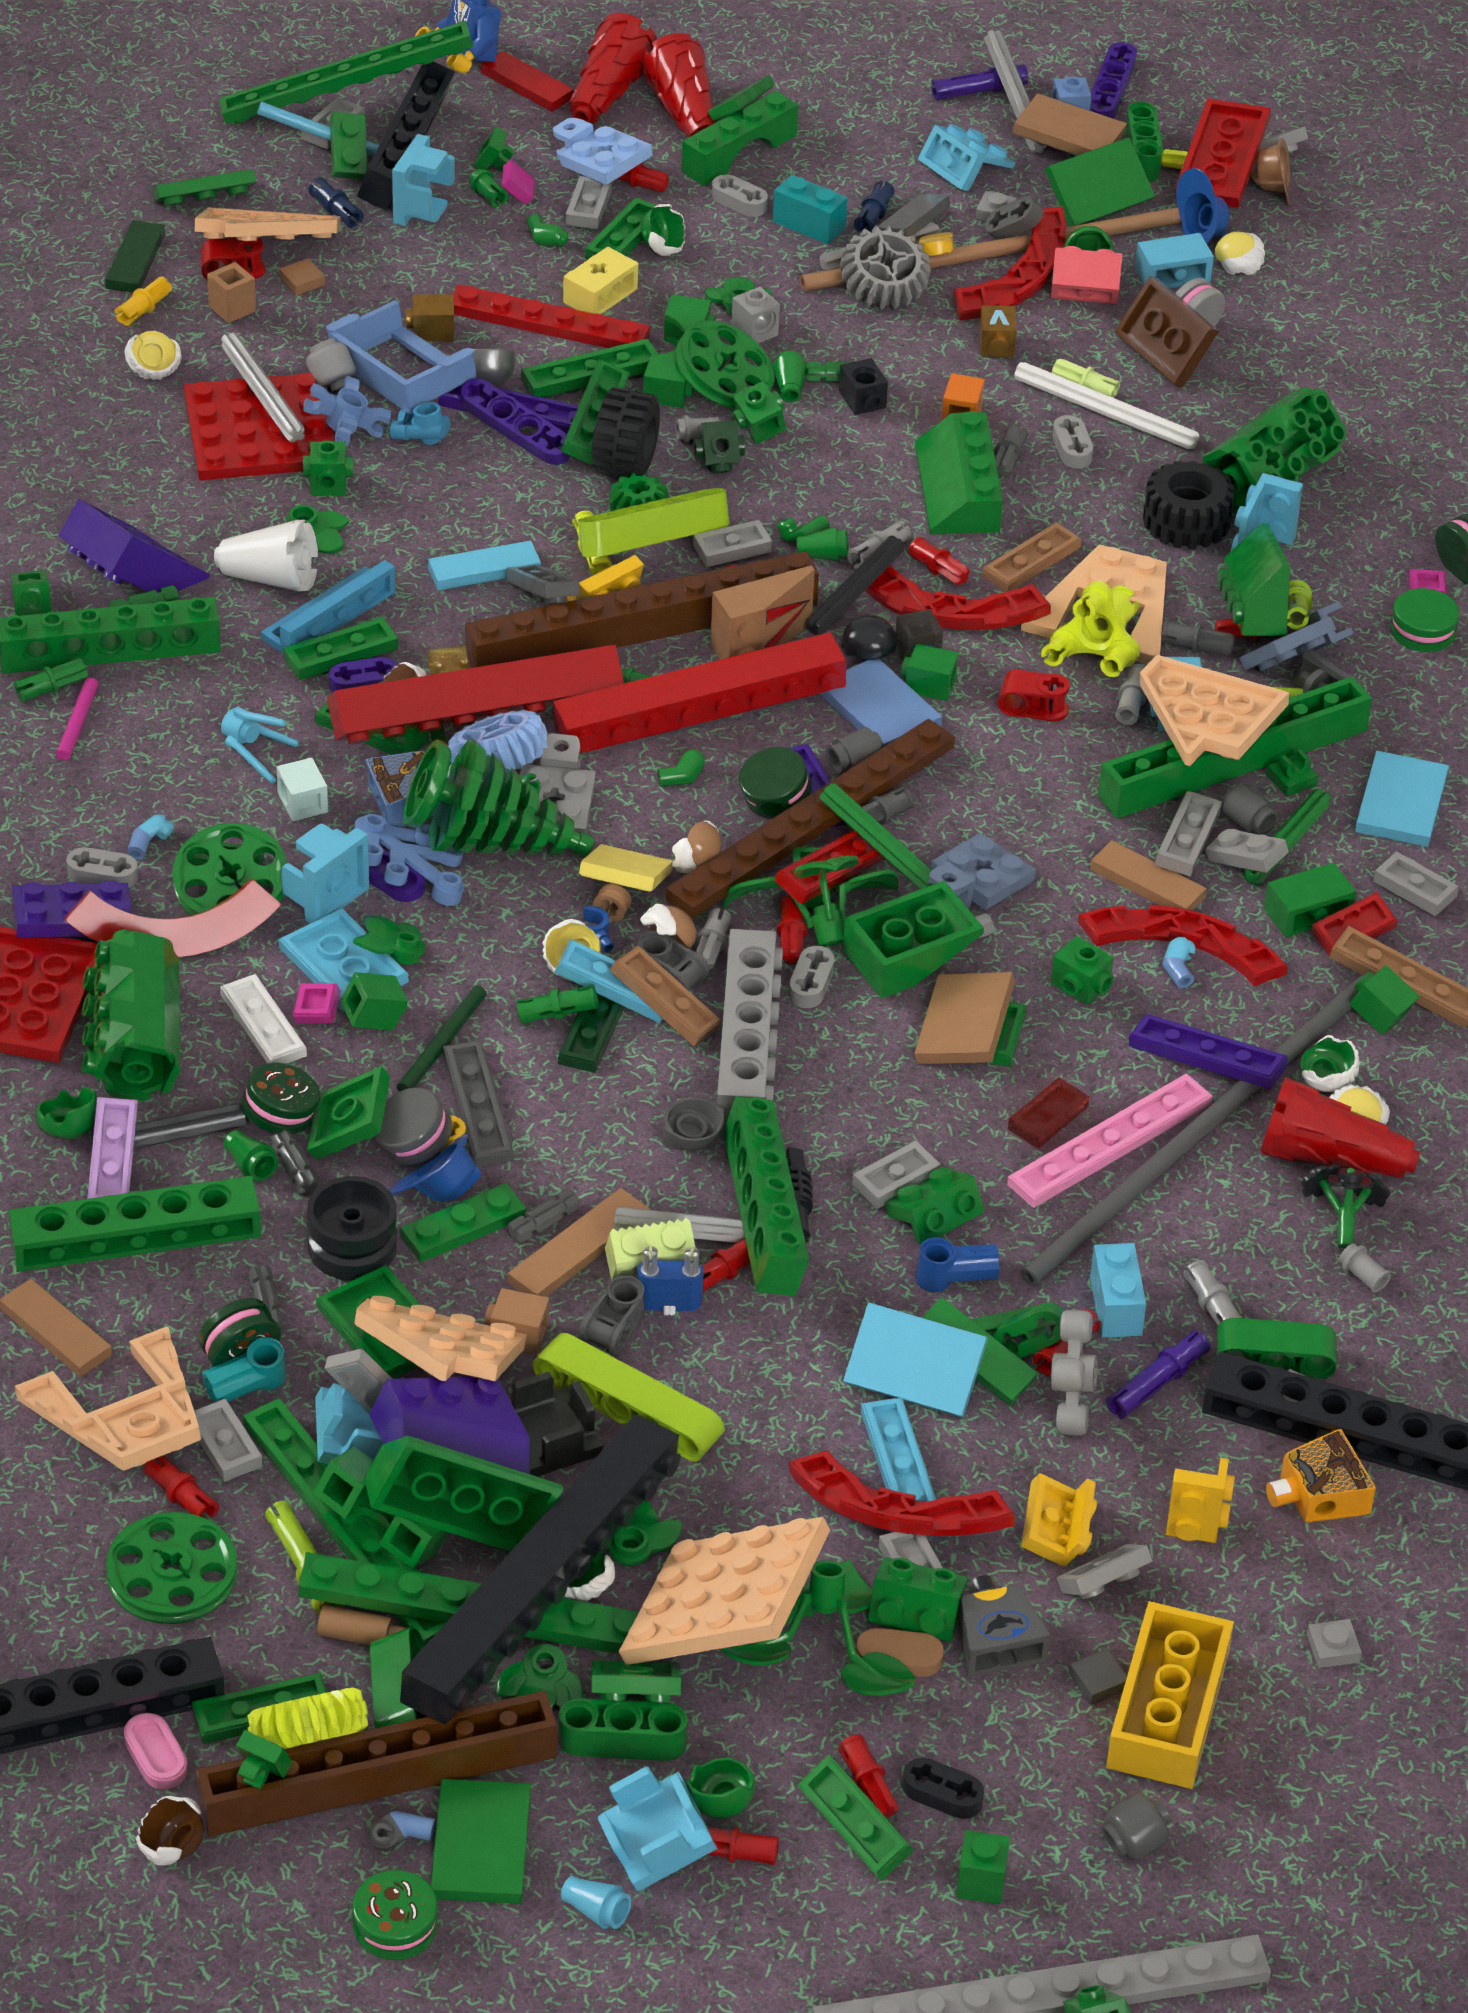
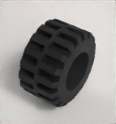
(625, 433)
(1188, 504)

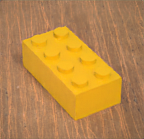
(1169, 1695)

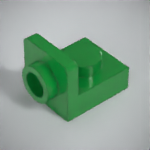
(31, 592)

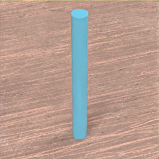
(304, 124)

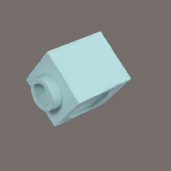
(302, 789)

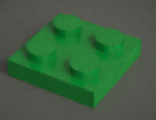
(349, 1113)
(654, 1679)

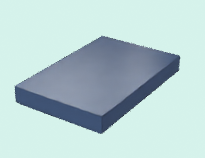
(880, 701)

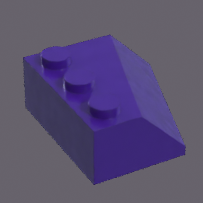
(125, 551)
(457, 1414)

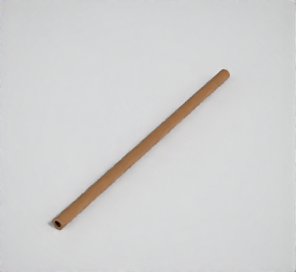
(1011, 245)

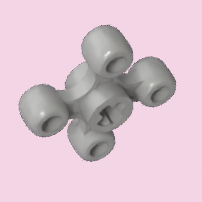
(1074, 1372)

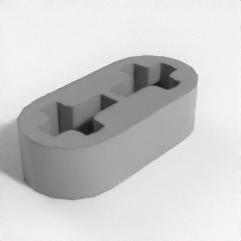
(739, 195)
(1067, 443)
(101, 866)
(817, 978)

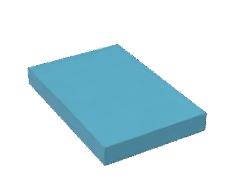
(1402, 798)
(328, 954)
(915, 1360)

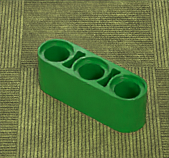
(1145, 136)
(1282, 1344)
(388, 1660)
(622, 1729)

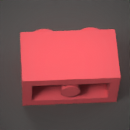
(1086, 275)

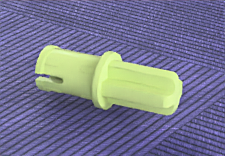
(1086, 377)

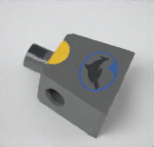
(1000, 1628)

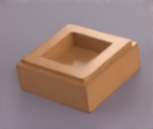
(302, 276)

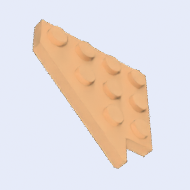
(251, 224)
(439, 1341)

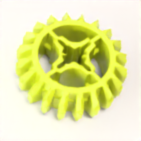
(311, 1718)

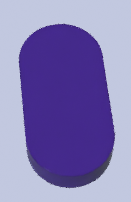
(410, 891)

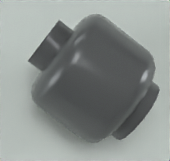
(1136, 1826)

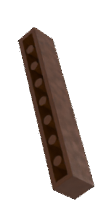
(382, 1763)

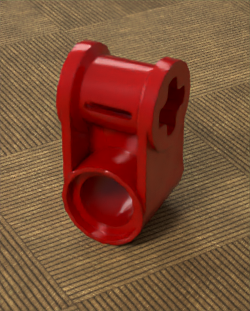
(229, 251)
(1031, 694)

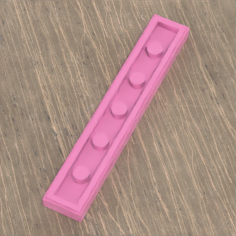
(1109, 1140)

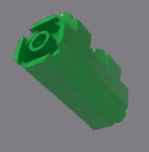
(1280, 442)
(134, 1015)

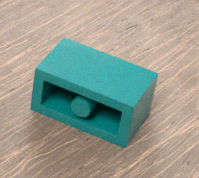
(810, 209)

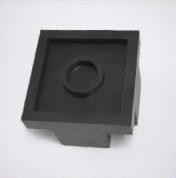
(557, 1423)

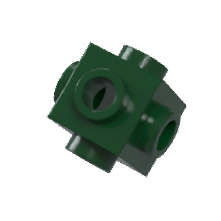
(725, 434)

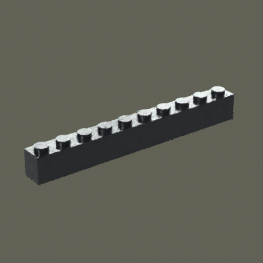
(539, 1570)

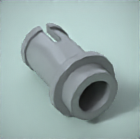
(687, 427)
(1357, 1261)

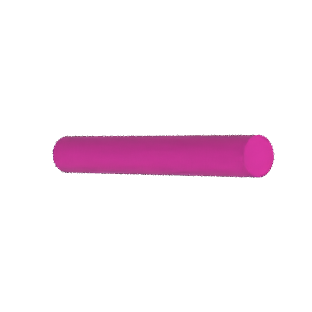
(77, 719)

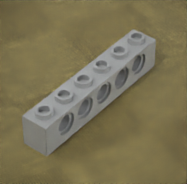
(748, 1017)

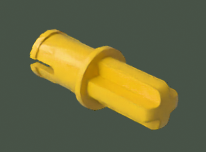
(143, 301)

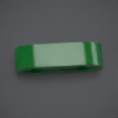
(1026, 1323)

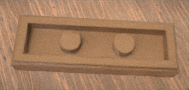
(1031, 557)
(1146, 879)
(666, 995)
(55, 1327)

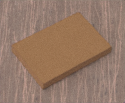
(1067, 126)
(964, 1018)

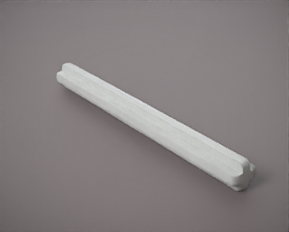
(1106, 405)

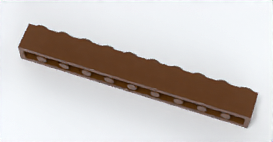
(617, 616)

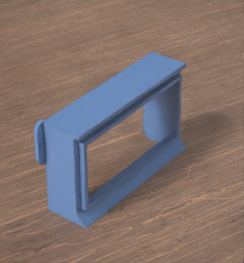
(386, 323)

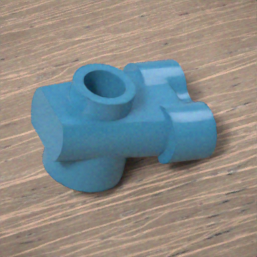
(424, 424)

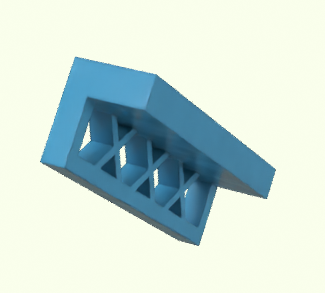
(333, 607)

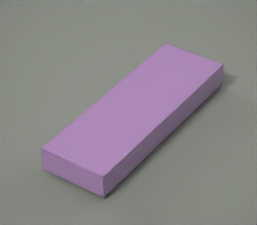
(112, 1147)

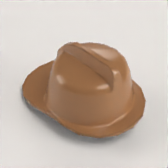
(1273, 169)

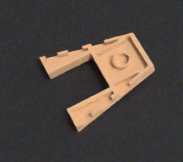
(1115, 568)
(134, 1427)

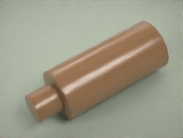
(354, 1625)

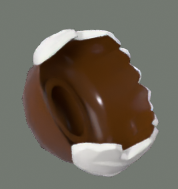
(171, 1830)

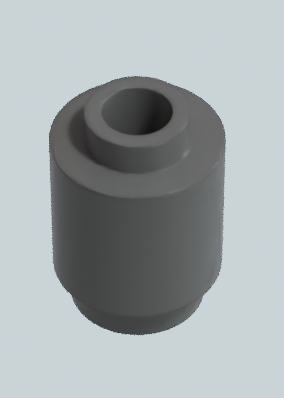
(852, 749)
(1249, 810)

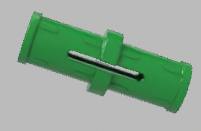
(557, 1004)

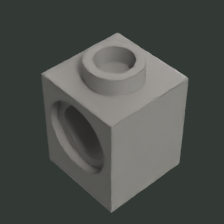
(756, 314)

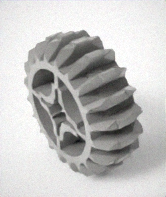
(889, 260)

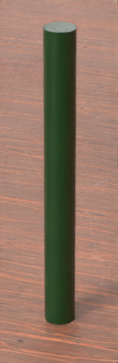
(442, 1038)

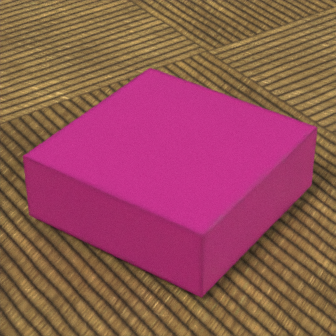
(518, 182)
(1427, 579)
(316, 1003)

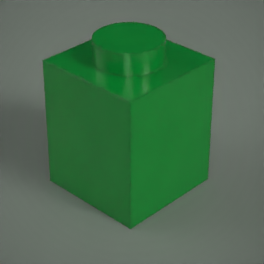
(931, 671)
(1383, 999)
(374, 1001)
(983, 1867)

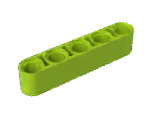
(653, 522)
(624, 1391)

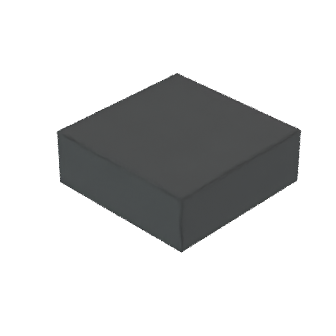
(1098, 1676)

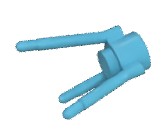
(242, 727)

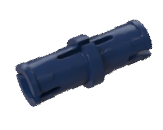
(335, 202)
(874, 206)

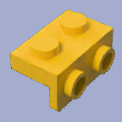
(612, 579)
(1198, 1504)
(1058, 1519)

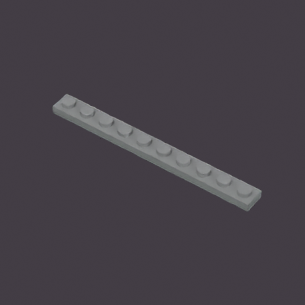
(1134, 1977)

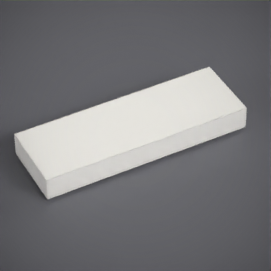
(263, 1020)

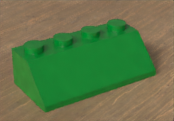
(960, 475)
(1257, 584)
(457, 1492)

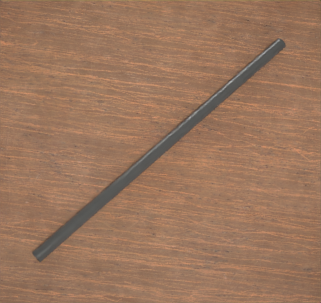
(1180, 1144)

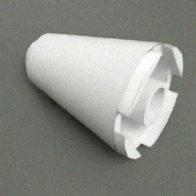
(271, 556)

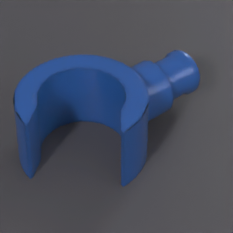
(599, 916)

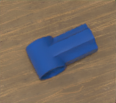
(943, 1263)

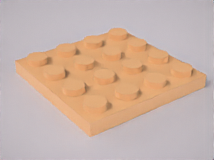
(725, 1590)

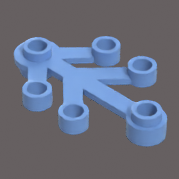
(447, 885)

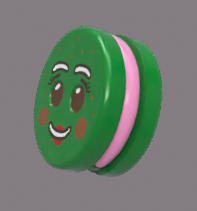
(1424, 620)
(395, 1915)

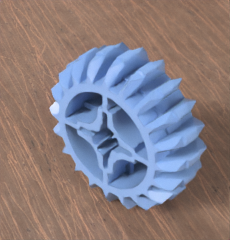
(511, 736)

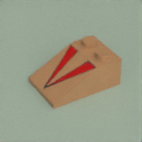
(761, 612)

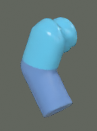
(142, 835)
(1174, 961)

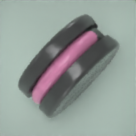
(414, 1126)

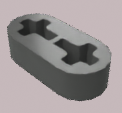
(1014, 218)

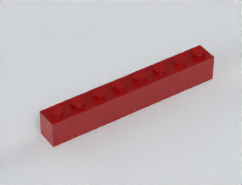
(702, 693)
(469, 694)

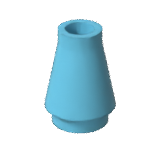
(598, 1901)

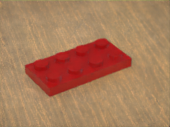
(1227, 146)

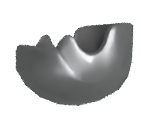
(494, 365)

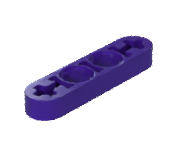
(1113, 83)
(511, 425)

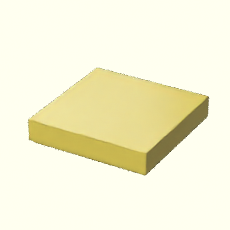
(625, 867)

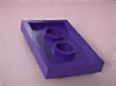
(42, 908)

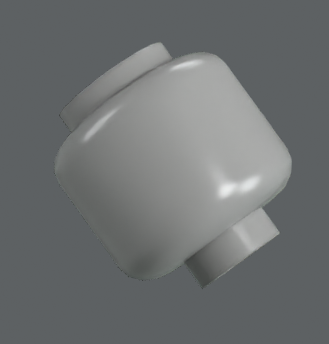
(330, 363)

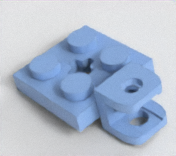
(601, 153)

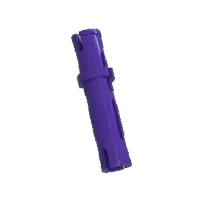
(973, 83)
(1170, 1365)

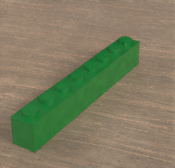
(1305, 724)

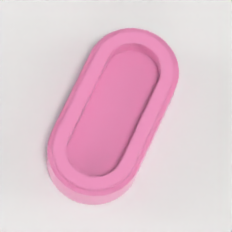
(155, 1751)

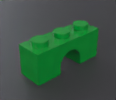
(345, 1492)

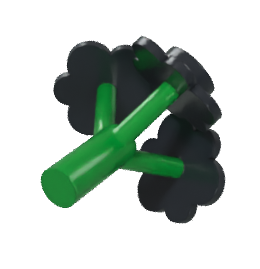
(1367, 1186)

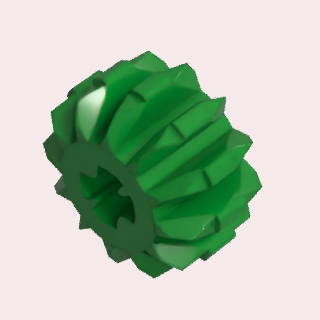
(636, 491)

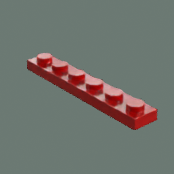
(546, 318)

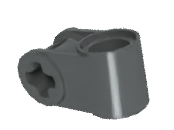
(675, 958)
(615, 1314)

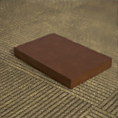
(1166, 331)

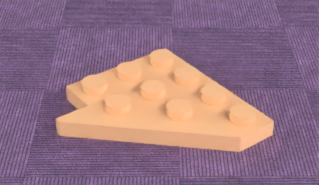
(1209, 708)

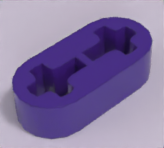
(359, 673)

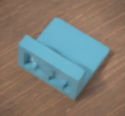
(960, 154)
(1271, 502)

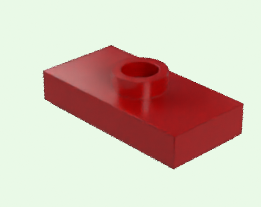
(1367, 916)

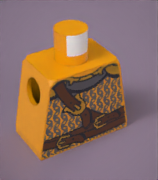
(1323, 1480)

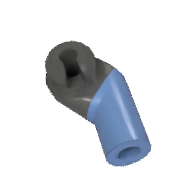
(399, 1826)

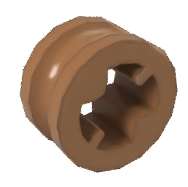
(616, 894)

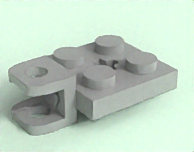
(562, 778)

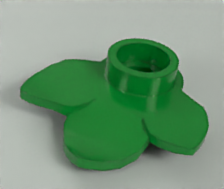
(732, 287)
(324, 525)
(398, 940)
(645, 1536)
(528, 1678)

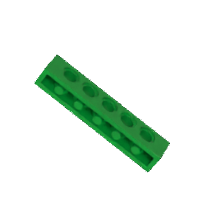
(110, 634)
(765, 1196)
(134, 1223)

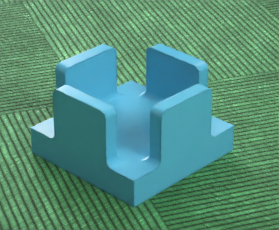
(412, 181)
(333, 875)
(343, 1425)
(654, 1827)

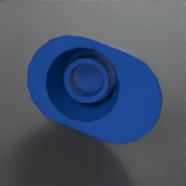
(1199, 206)
(445, 1175)

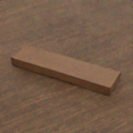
(1435, 990)
(570, 1249)

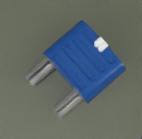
(671, 1284)

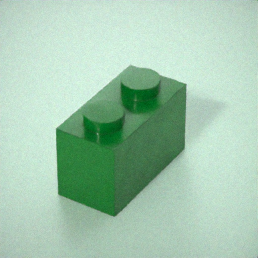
(1307, 898)

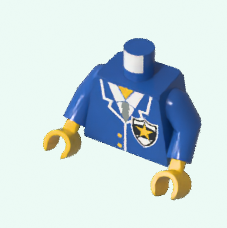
(483, 24)

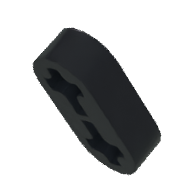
(943, 1788)

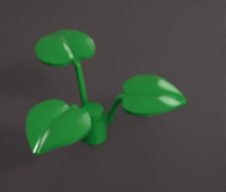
(827, 921)
(832, 1589)

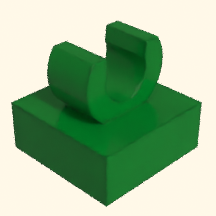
(494, 151)
(1292, 773)
(260, 1759)

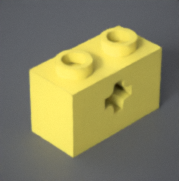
(600, 282)

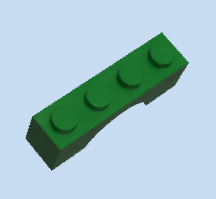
(714, 148)
(662, 372)

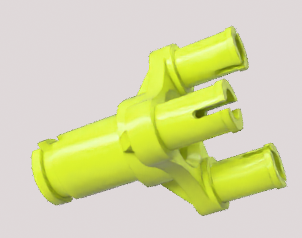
(1098, 629)

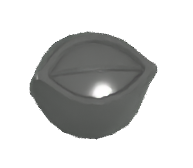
(692, 1124)

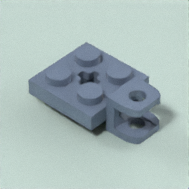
(1315, 635)
(981, 872)

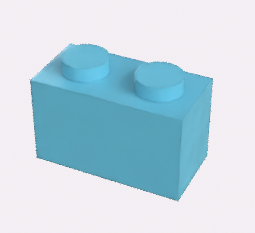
(1174, 259)
(1118, 1290)

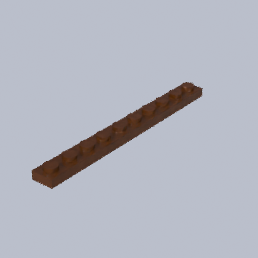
(808, 819)

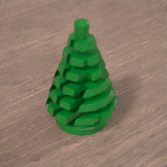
(485, 806)

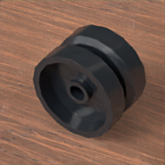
(351, 1227)

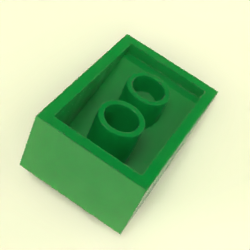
(908, 937)

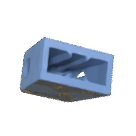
(390, 782)

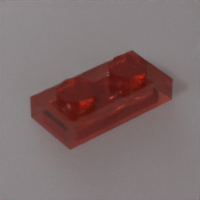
(1048, 1112)

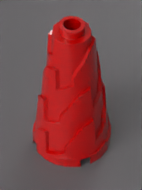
(611, 65)
(680, 80)
(1329, 1133)

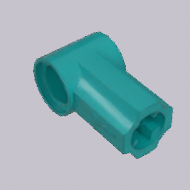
(246, 1371)

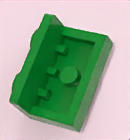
(937, 1203)
(916, 1598)

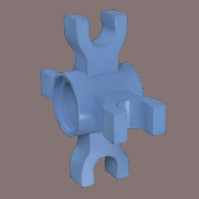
(347, 410)

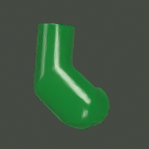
(546, 234)
(790, 532)
(685, 771)

